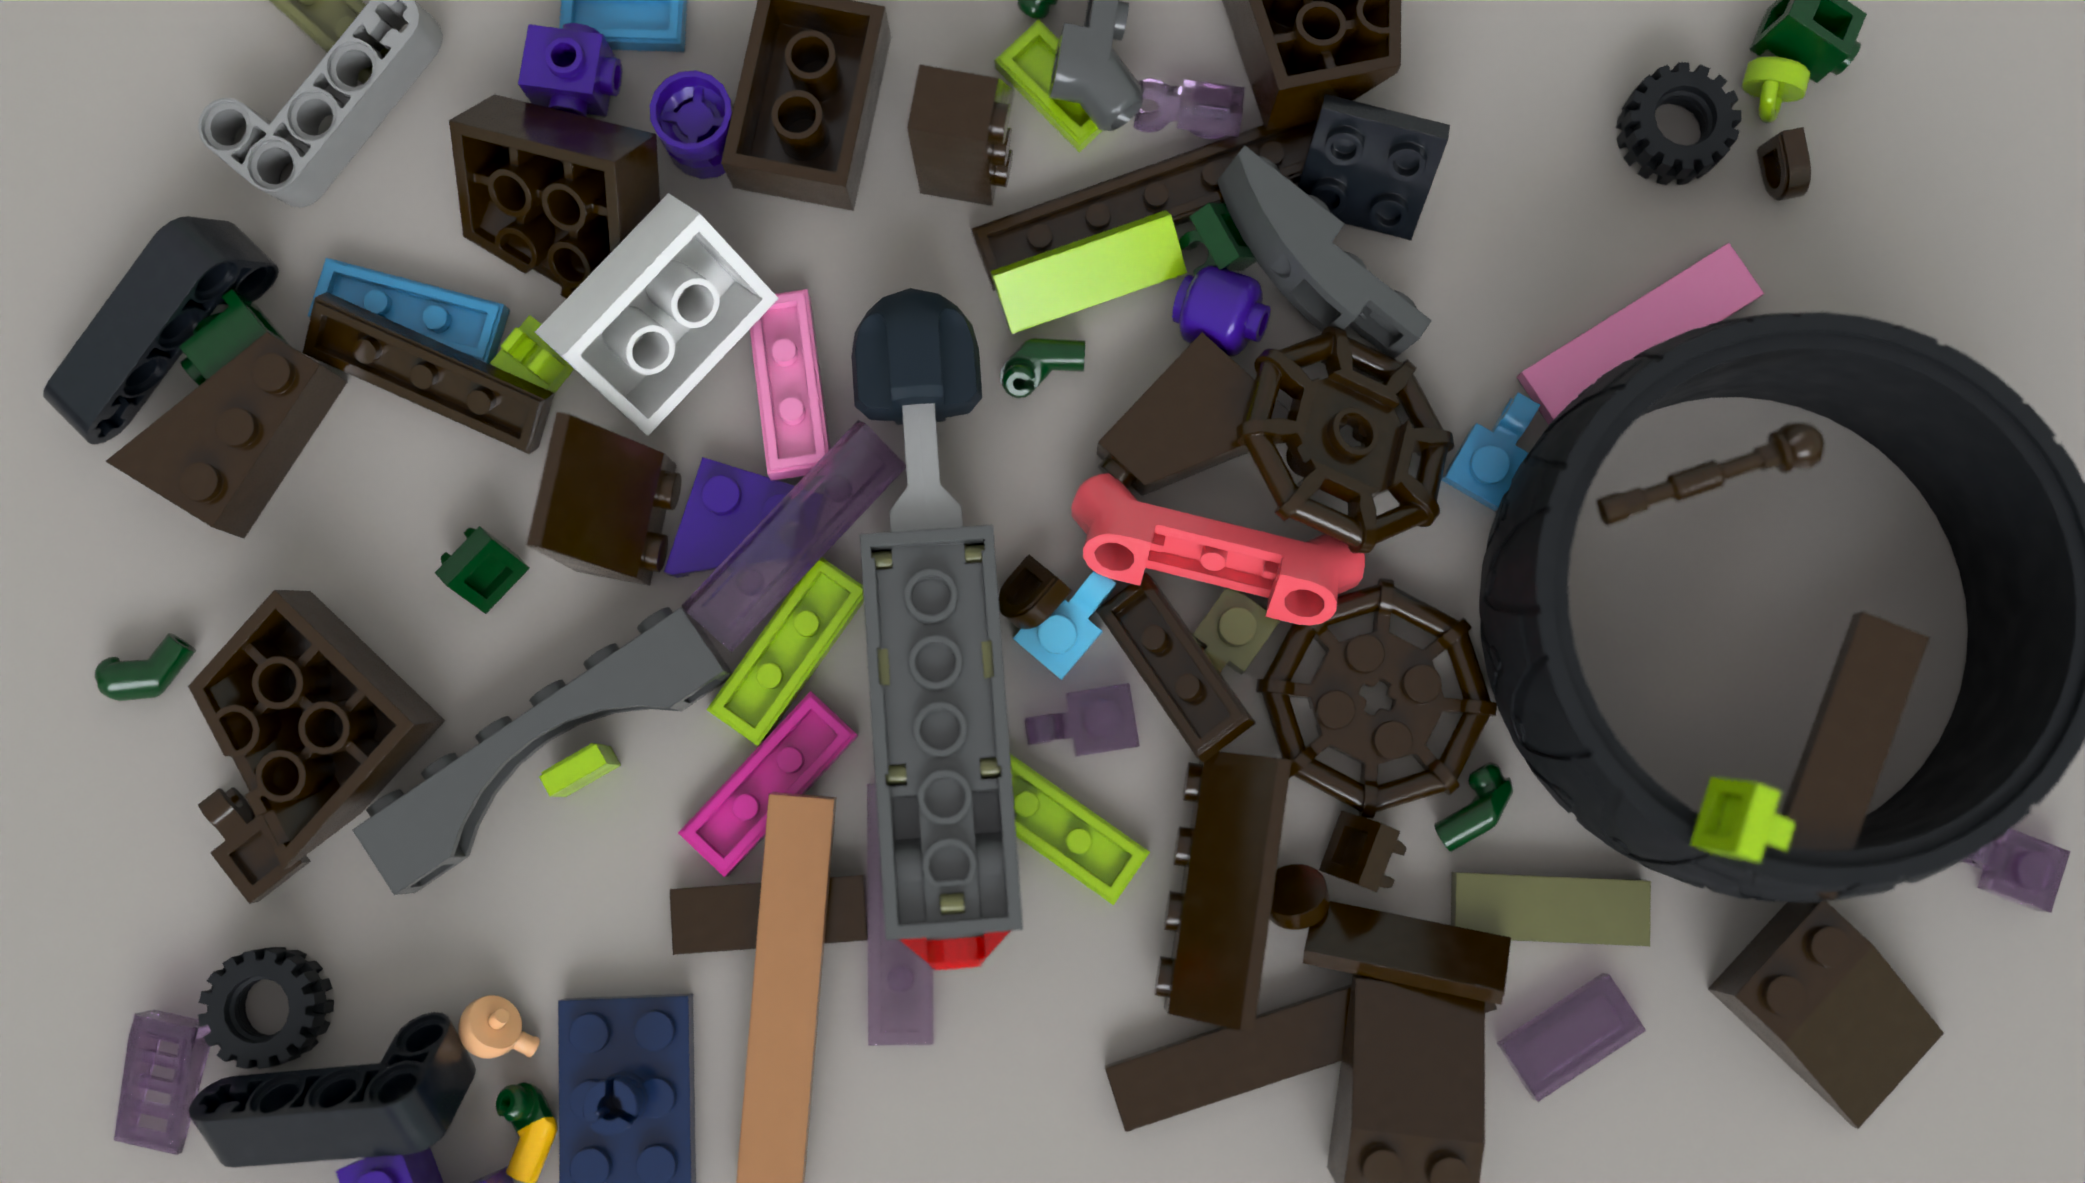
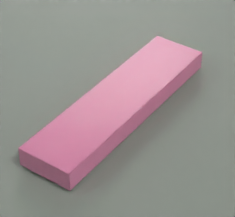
(1688, 301)

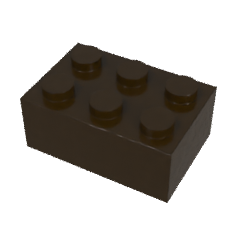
(807, 100)

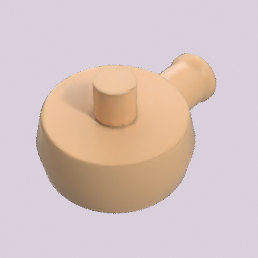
(493, 1028)

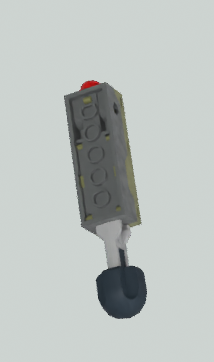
(935, 654)

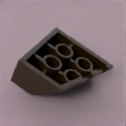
(1314, 49)
(550, 185)
(309, 719)

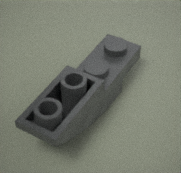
(1295, 247)

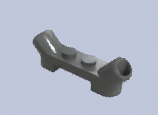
(1092, 72)

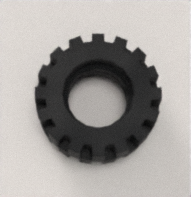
(1694, 93)
(228, 1014)

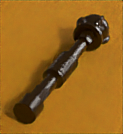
(1788, 447)

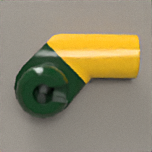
(535, 1125)

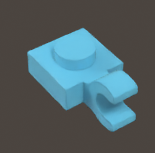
(1068, 631)

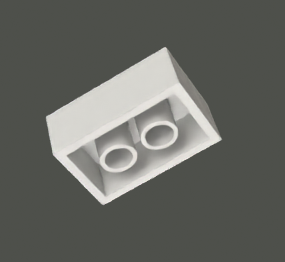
(658, 313)

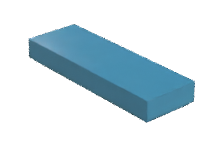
(438, 313)

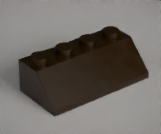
(1224, 889)

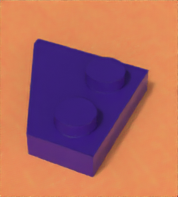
(720, 514)

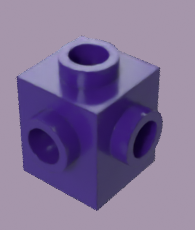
(569, 69)

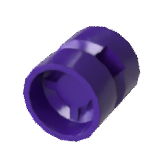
(693, 121)

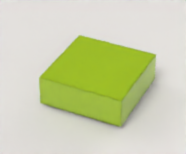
(579, 770)

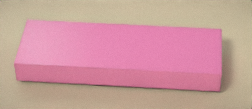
(789, 387)

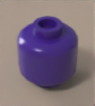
(1222, 307)

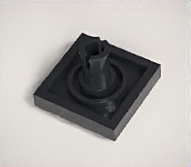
(1372, 164)

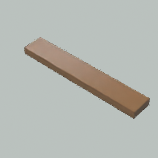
(786, 988)

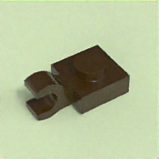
(248, 848)

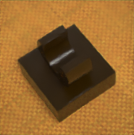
(1361, 851)

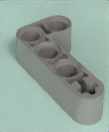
(327, 91)

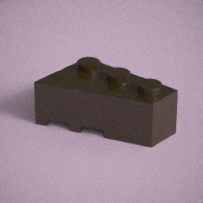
(960, 134)

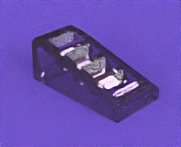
(141, 1055)

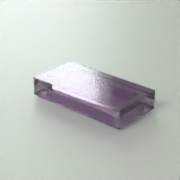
(1571, 1036)

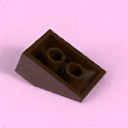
(603, 502)
(1828, 1007)
(1409, 1087)

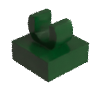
(1221, 238)
(481, 569)

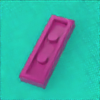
(783, 763)

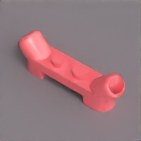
(1133, 535)

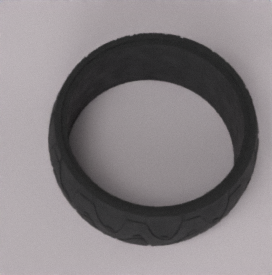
(2014, 529)

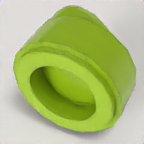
(1775, 82)

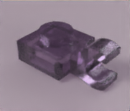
(1198, 106)
(1095, 721)
(2021, 869)

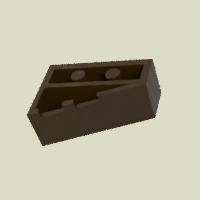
(234, 435)

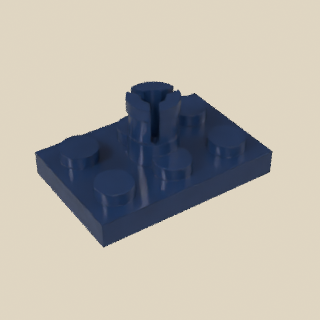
(626, 1089)

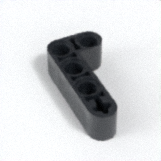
(148, 318)
(344, 1109)

